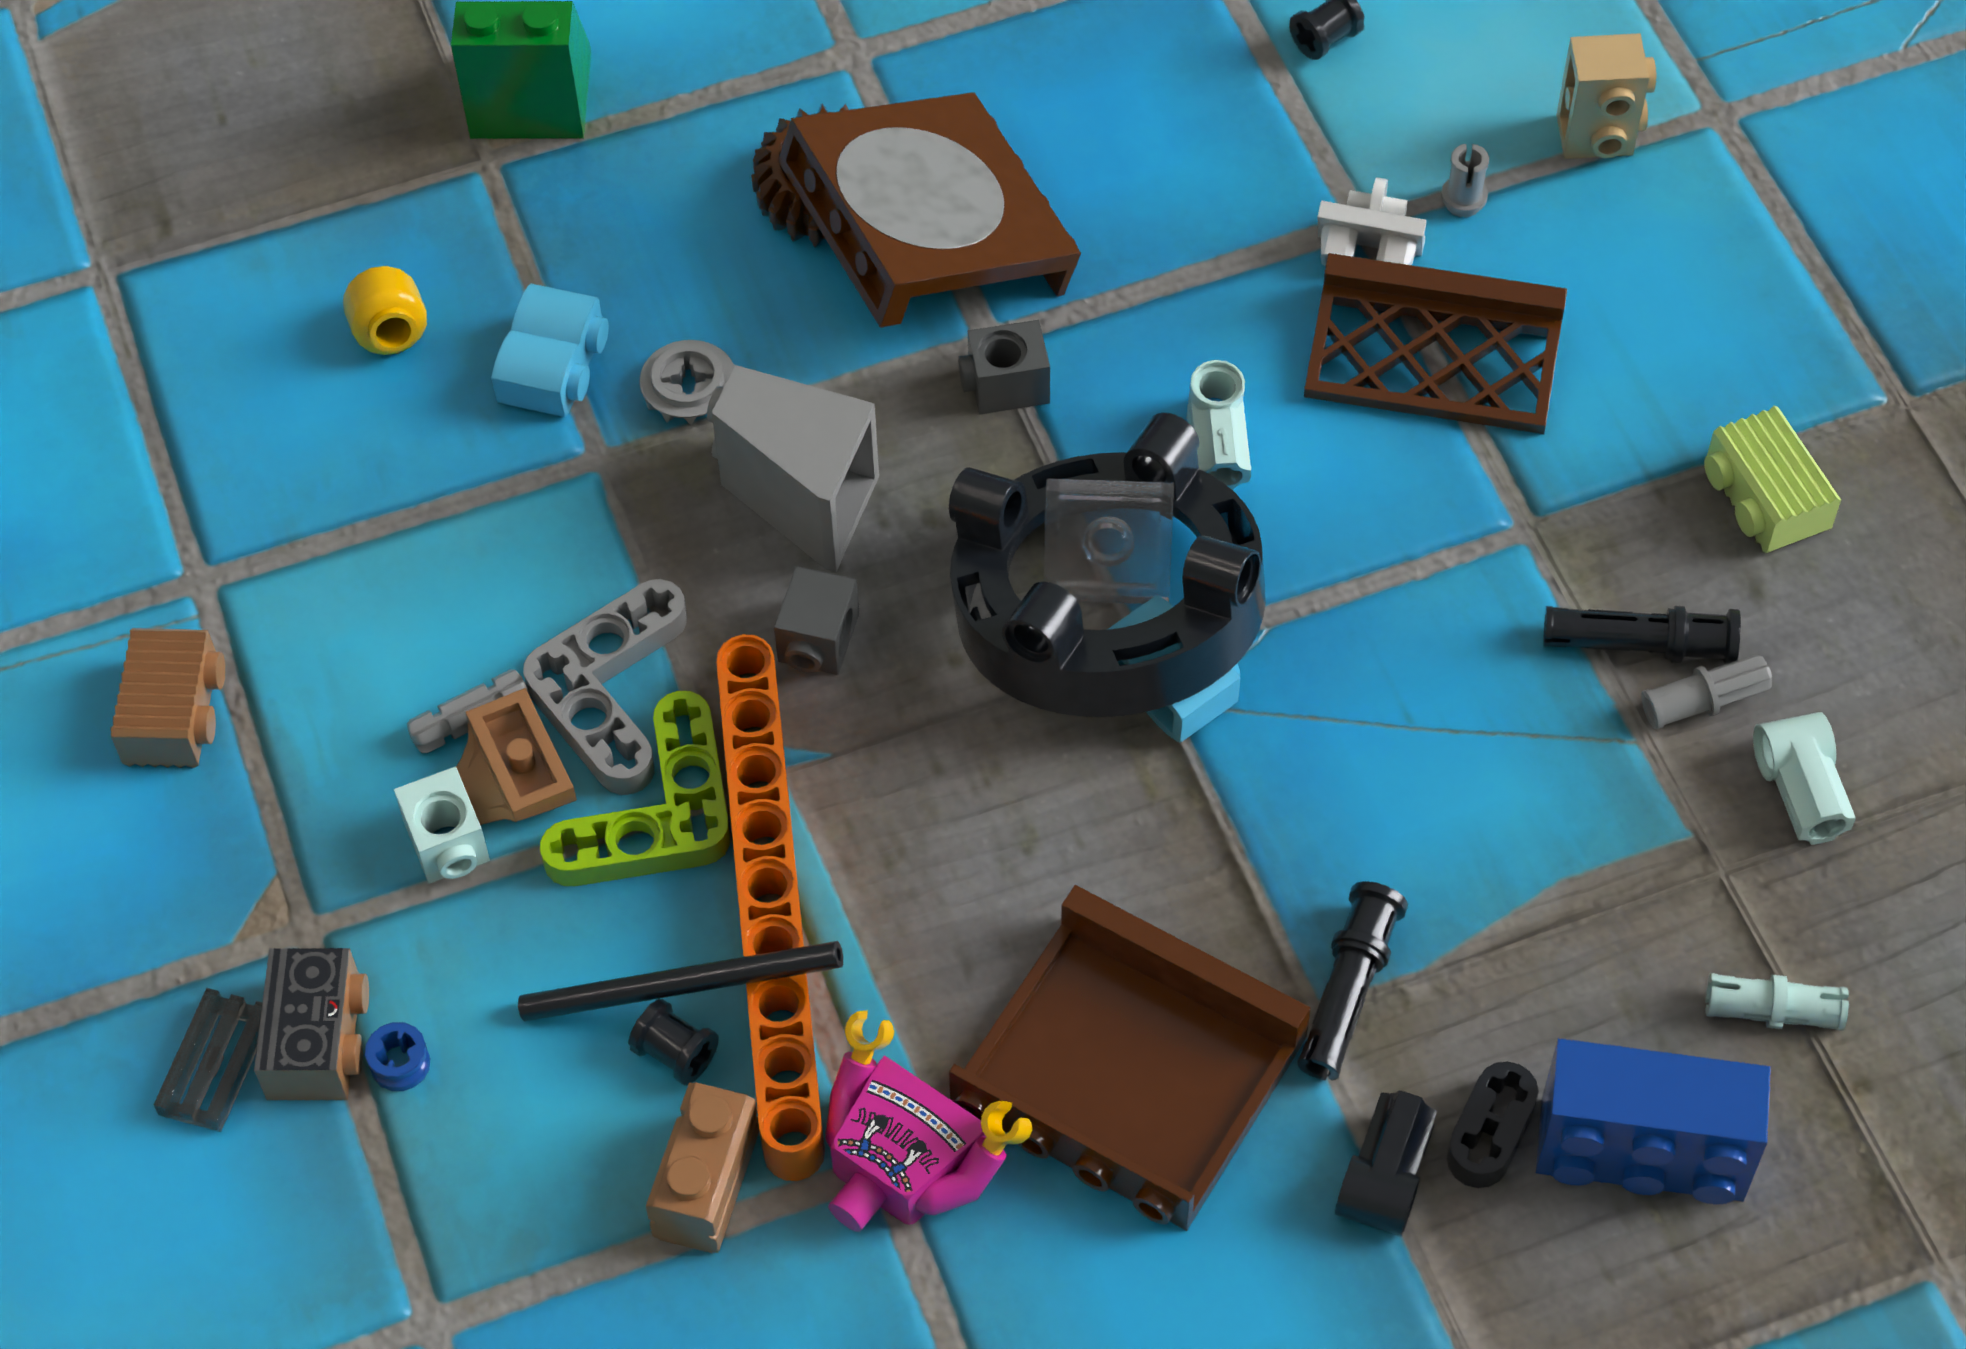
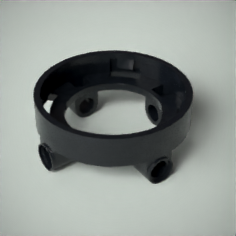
(1039, 644)

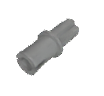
(1706, 691)

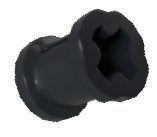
(1324, 25)
(673, 1041)

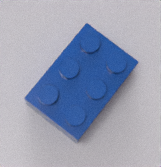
(1653, 1121)

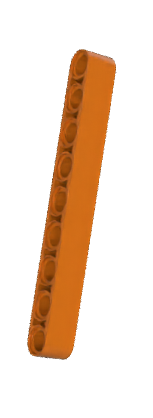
(773, 924)

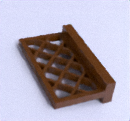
(1430, 297)

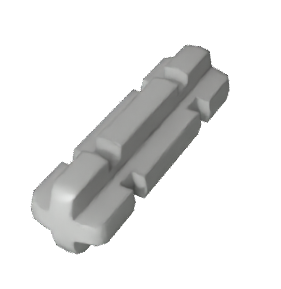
(429, 730)

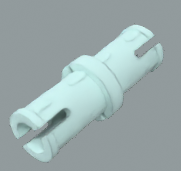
(1777, 1001)

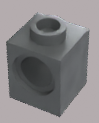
(1006, 367)
(816, 621)

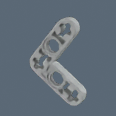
(588, 670)

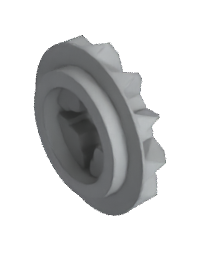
(664, 375)

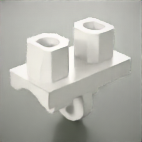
(1371, 222)

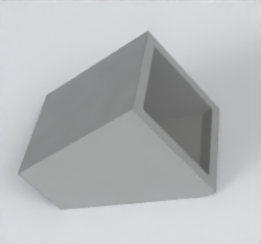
(796, 457)

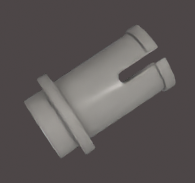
(1465, 189)

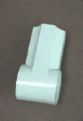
(1221, 424)
(1802, 761)

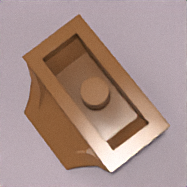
(511, 762)

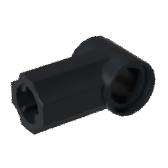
(1384, 1177)

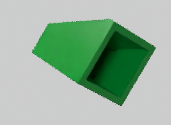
(521, 69)

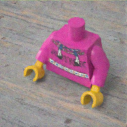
(905, 1141)

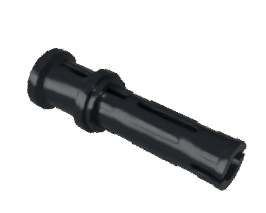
(1674, 633)
(1358, 954)

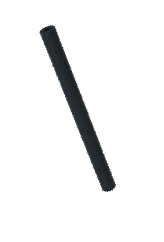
(681, 981)

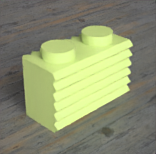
(1770, 480)

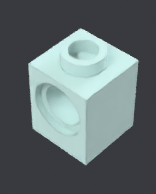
(440, 803)

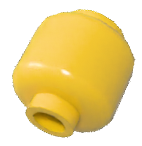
(384, 310)

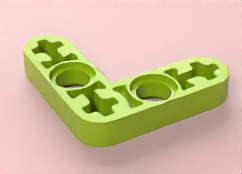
(667, 823)

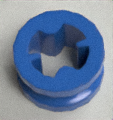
(392, 1036)

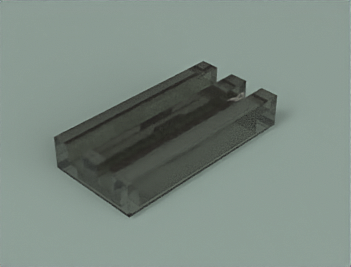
(190, 1051)

